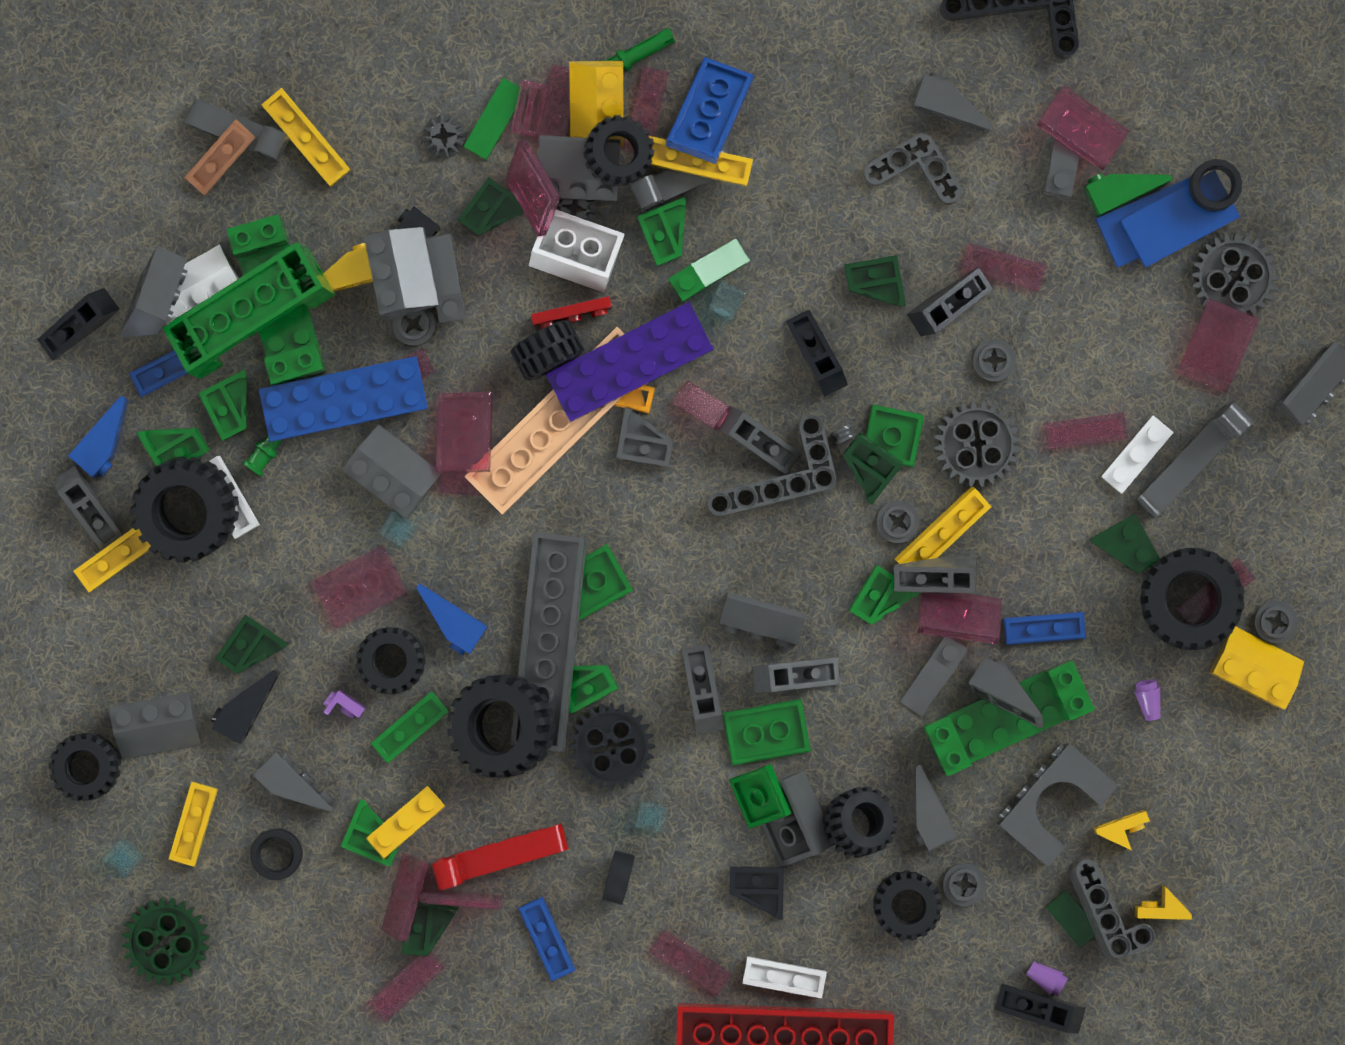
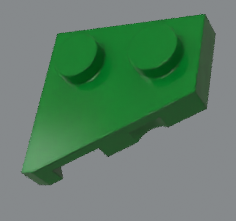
(665, 230)
(228, 405)
(173, 443)
(878, 596)
(590, 685)
(361, 826)

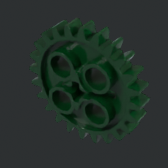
(179, 960)

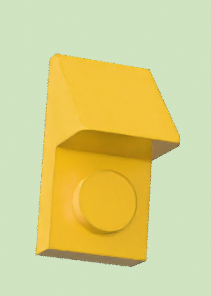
(1116, 829)
(1170, 908)

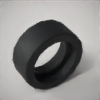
(1232, 173)
(260, 867)
(618, 877)

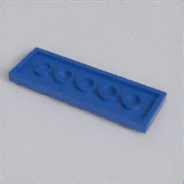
(343, 399)

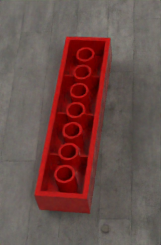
(781, 1025)

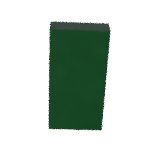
(1071, 918)

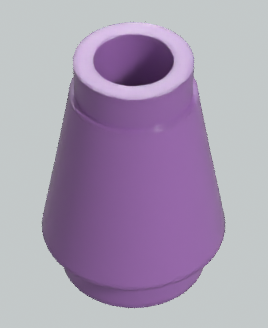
(1148, 697)
(1047, 978)

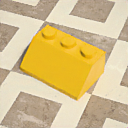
(594, 95)
(1258, 668)

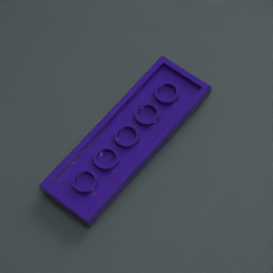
(629, 362)

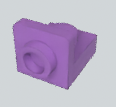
(349, 705)

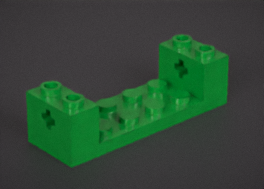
(246, 308)
(291, 340)
(985, 728)

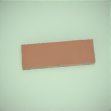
(220, 157)

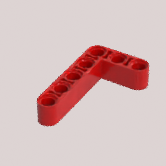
(500, 855)

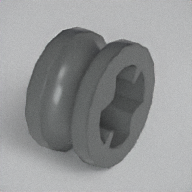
(843, 434)

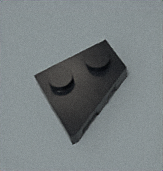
(759, 887)

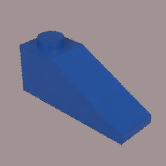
(100, 443)
(455, 623)

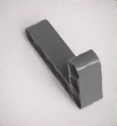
(1200, 450)
(783, 482)

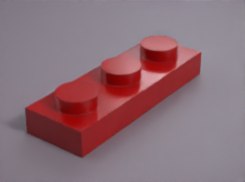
(573, 313)

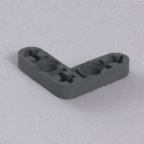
(923, 160)

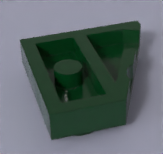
(489, 208)
(877, 280)
(871, 465)
(1128, 544)
(249, 645)
(427, 928)

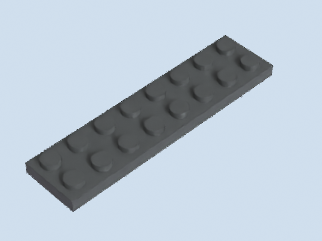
(552, 625)

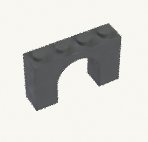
(1021, 818)

